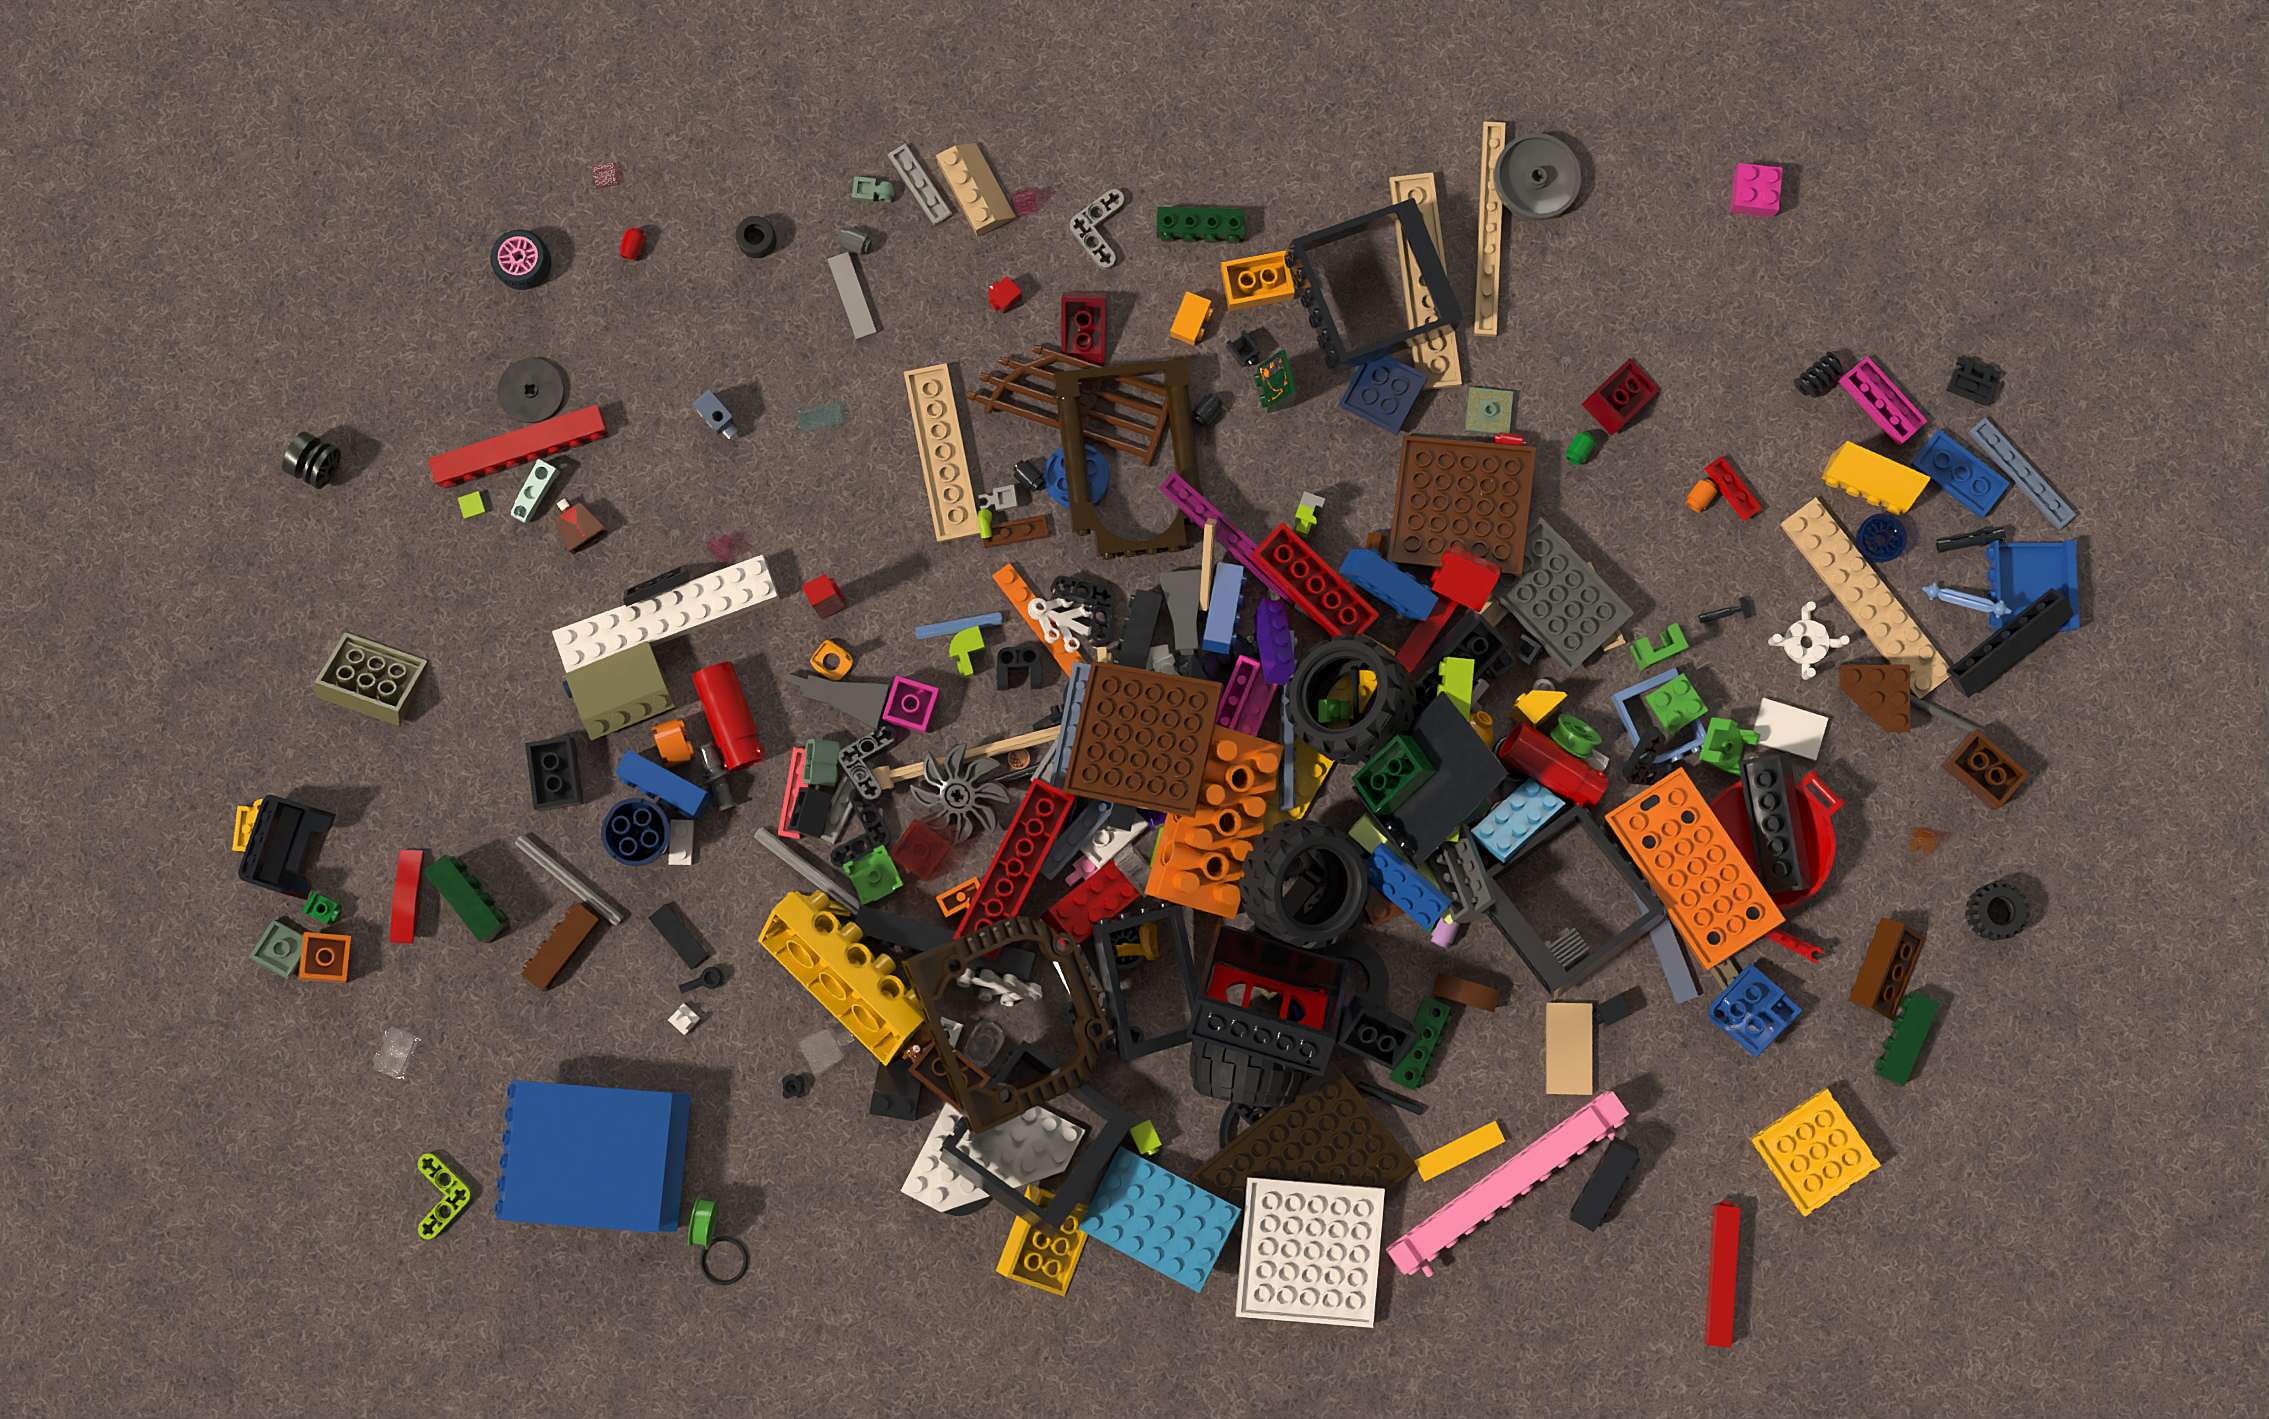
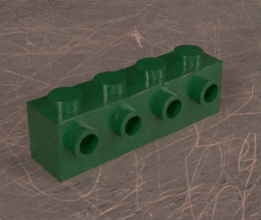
(1200, 223)
(1427, 1024)

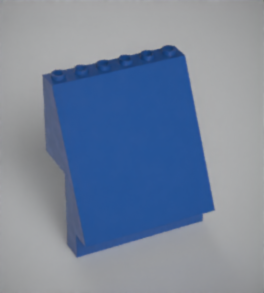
(592, 1156)

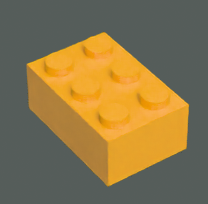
(1257, 281)

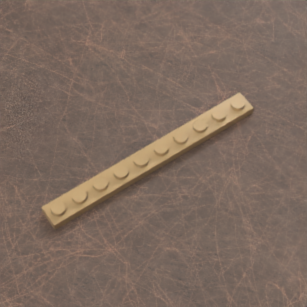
(1488, 233)

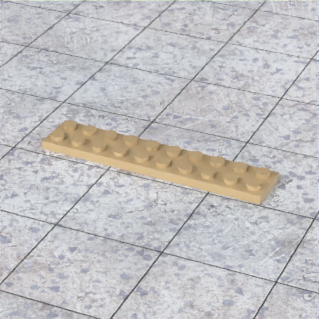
(1437, 356)
(1865, 596)

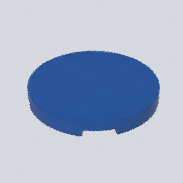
(1056, 482)

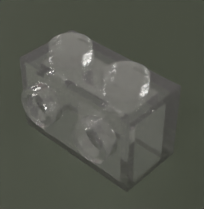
(396, 1052)

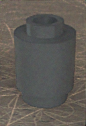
(854, 240)

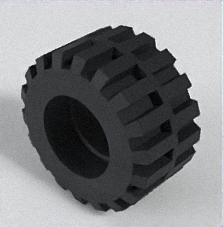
(1979, 915)

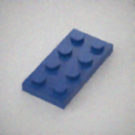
(1960, 474)
(1406, 887)

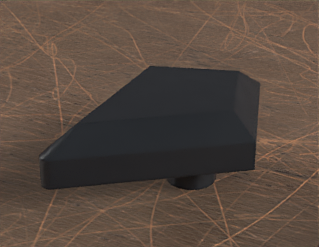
(1050, 720)

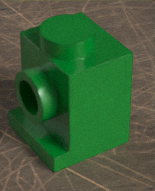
(332, 908)

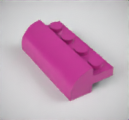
(1882, 401)
(1246, 698)

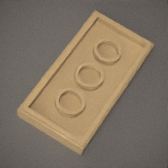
(1569, 1048)

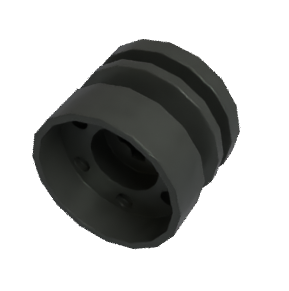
(311, 460)

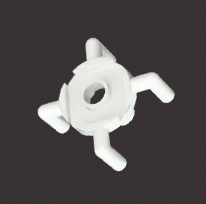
(1816, 633)

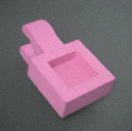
(1084, 870)

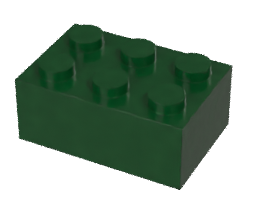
(1393, 774)

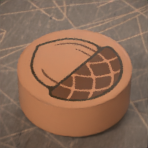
(1019, 759)

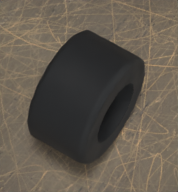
(756, 223)

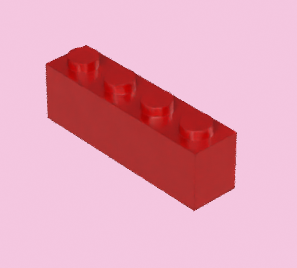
(824, 596)

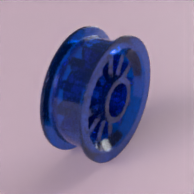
(1890, 523)

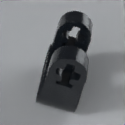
(1018, 663)

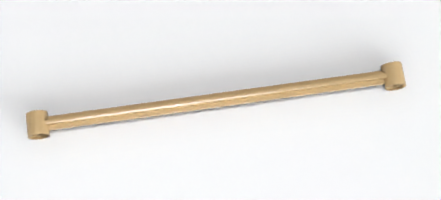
(887, 777)

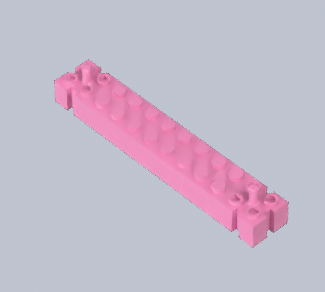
(1505, 1182)

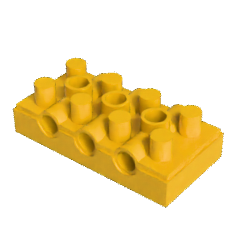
(843, 973)

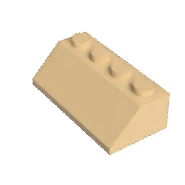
(975, 187)

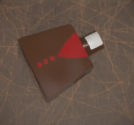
(577, 526)

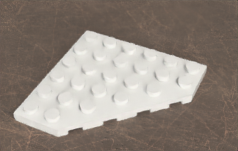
(1014, 1151)

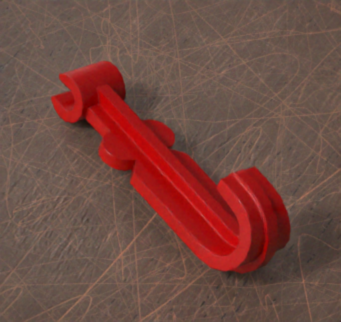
(1793, 943)

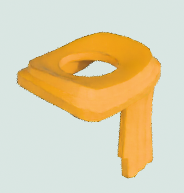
(845, 661)
(1148, 943)

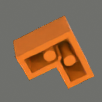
(958, 898)

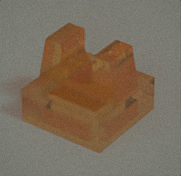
(1922, 838)

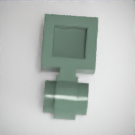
(866, 188)

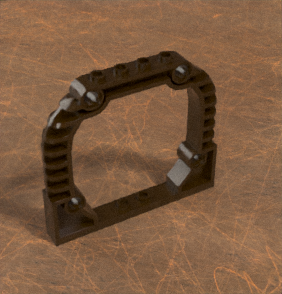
(929, 976)

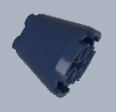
(624, 826)

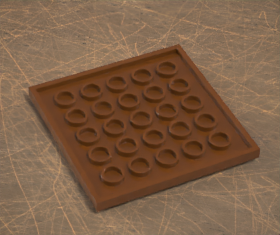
(1462, 497)
(1143, 738)

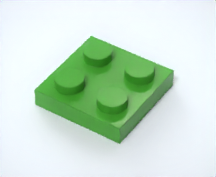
(1676, 704)

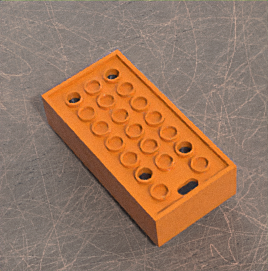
(1694, 869)

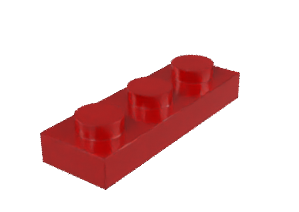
(1732, 488)

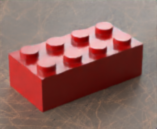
(1096, 898)

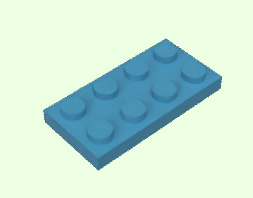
(1517, 819)

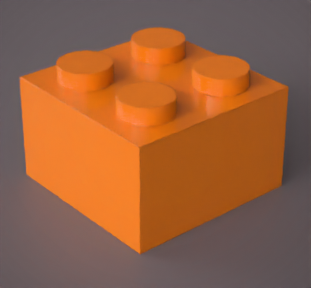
(324, 957)

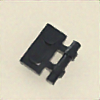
(1970, 386)

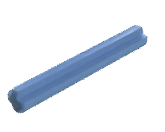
(958, 625)

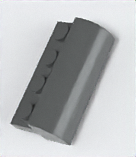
(1463, 877)

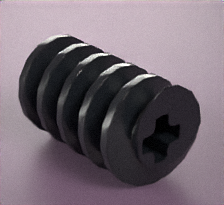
(1818, 375)

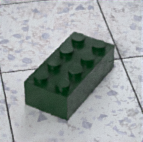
(467, 898)

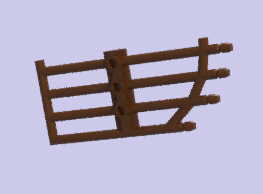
(1088, 394)

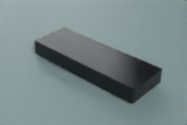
(678, 936)

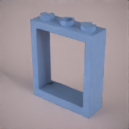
(1646, 685)

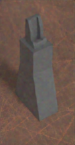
(1182, 600)
(859, 700)

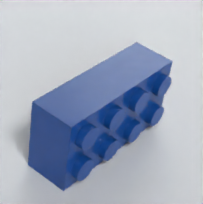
(1388, 583)
(660, 782)

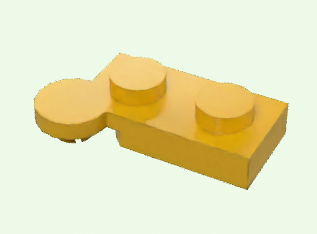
(244, 824)

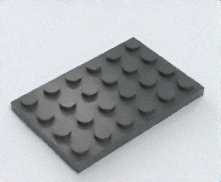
(1560, 599)

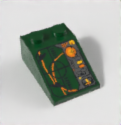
(1276, 383)

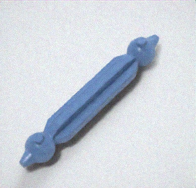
(1966, 600)

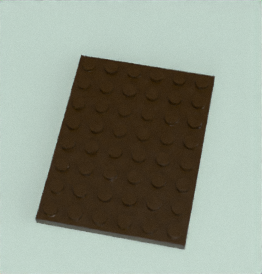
(1319, 1139)

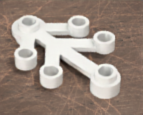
(1063, 620)
(1009, 983)

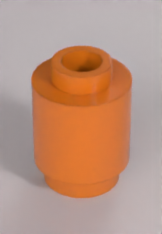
(1701, 495)

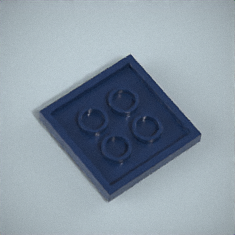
(1384, 392)

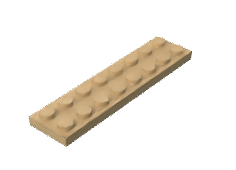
(942, 453)

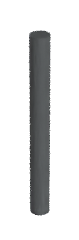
(1958, 722)

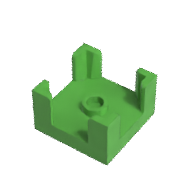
(1673, 645)
(1725, 744)
(874, 876)

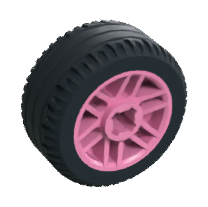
(520, 259)

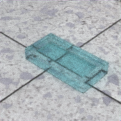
(820, 417)

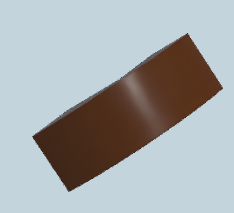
(1465, 992)

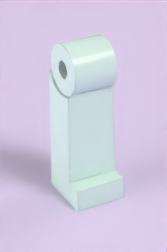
(534, 491)

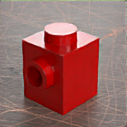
(1003, 295)

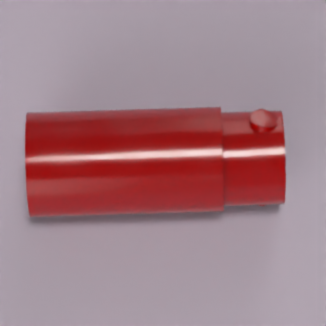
(729, 716)
(1553, 766)

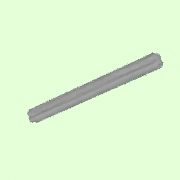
(808, 870)
(569, 880)

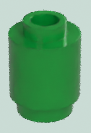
(1580, 448)

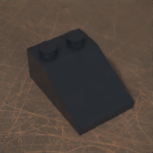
(896, 1090)

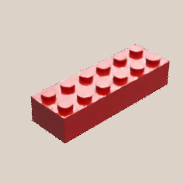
(1312, 583)

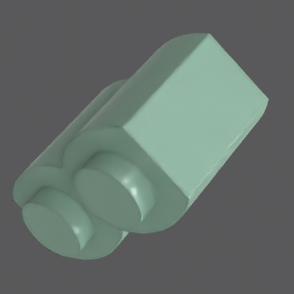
(821, 763)

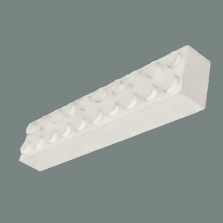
(669, 613)

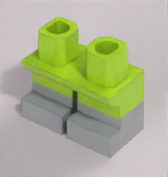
(1304, 515)

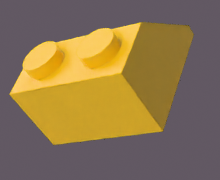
(1536, 706)

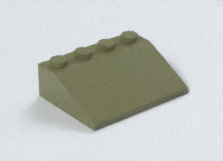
(370, 679)
(620, 690)

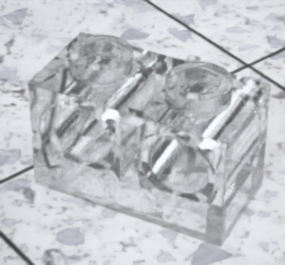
(1133, 867)

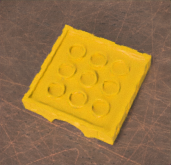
(1814, 1152)

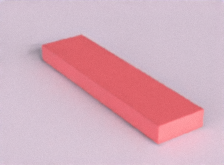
(793, 784)

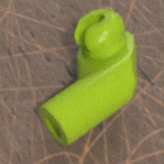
(984, 520)

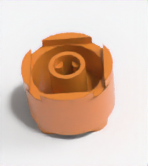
(672, 743)

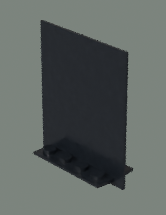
(1462, 780)

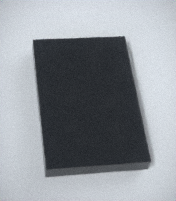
(655, 585)

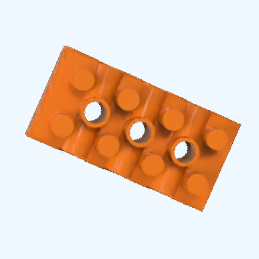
(1189, 843)

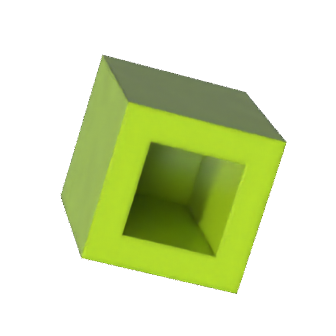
(1146, 1138)

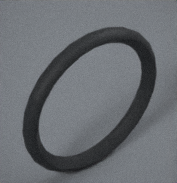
(740, 1274)

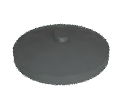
(1537, 176)

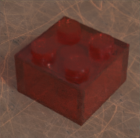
(920, 850)

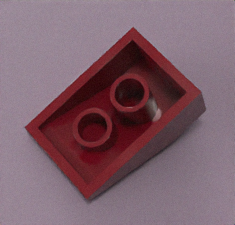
(1084, 325)
(1620, 396)

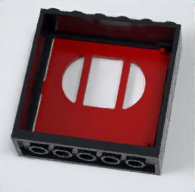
(1276, 967)

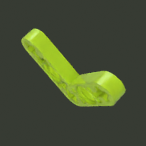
(449, 1191)

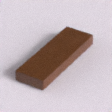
(1017, 531)

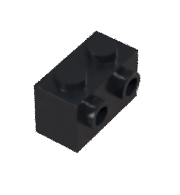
(810, 812)

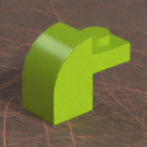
(964, 644)

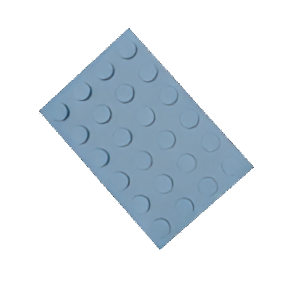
(1160, 1219)

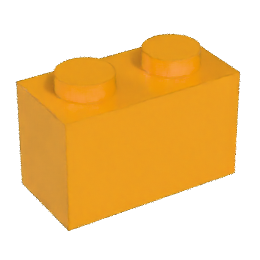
(1191, 318)

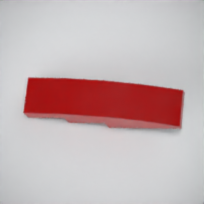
(406, 896)

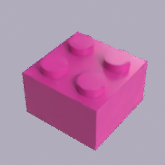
(1756, 190)
(911, 704)

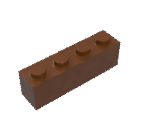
(561, 946)

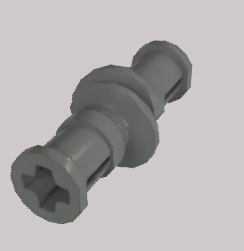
(716, 776)

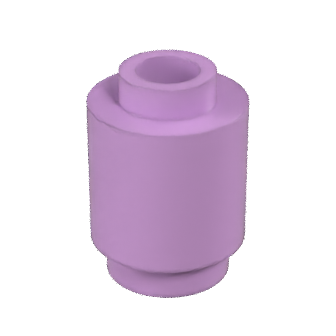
(1443, 933)

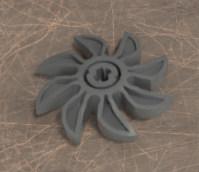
(969, 787)

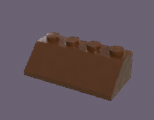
(1887, 968)

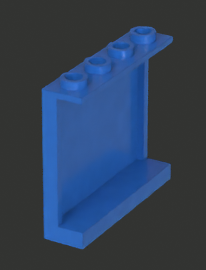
(2028, 570)

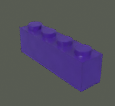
(1274, 642)

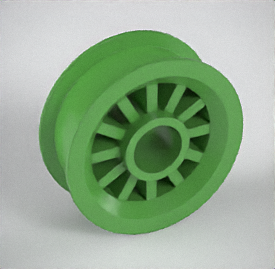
(1575, 736)
(703, 1222)

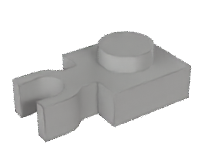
(1003, 498)

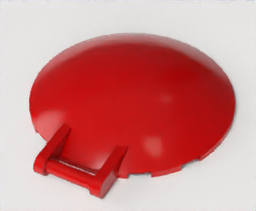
(1817, 828)

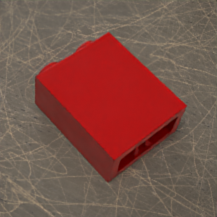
(1465, 577)

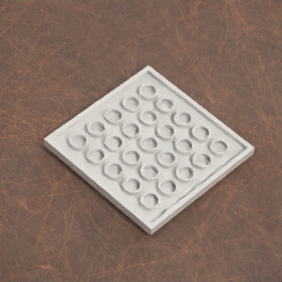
(1310, 1252)

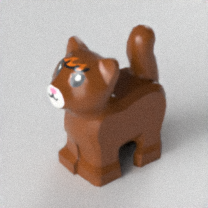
(918, 1042)

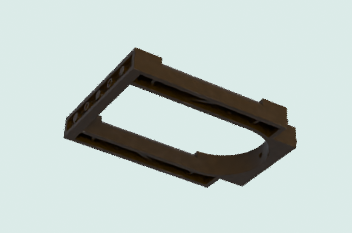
(1081, 508)

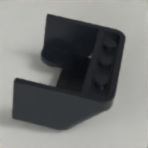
(280, 845)

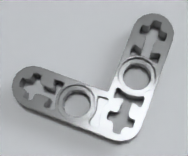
(1090, 224)

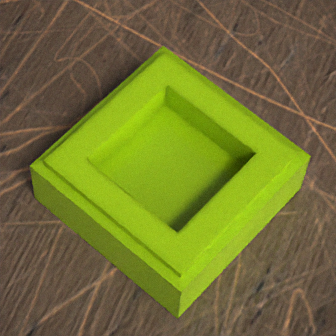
(472, 505)

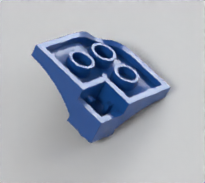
(1754, 1011)

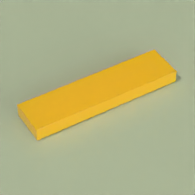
(1459, 1151)

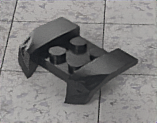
(1215, 665)

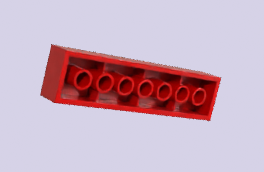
(1018, 859)

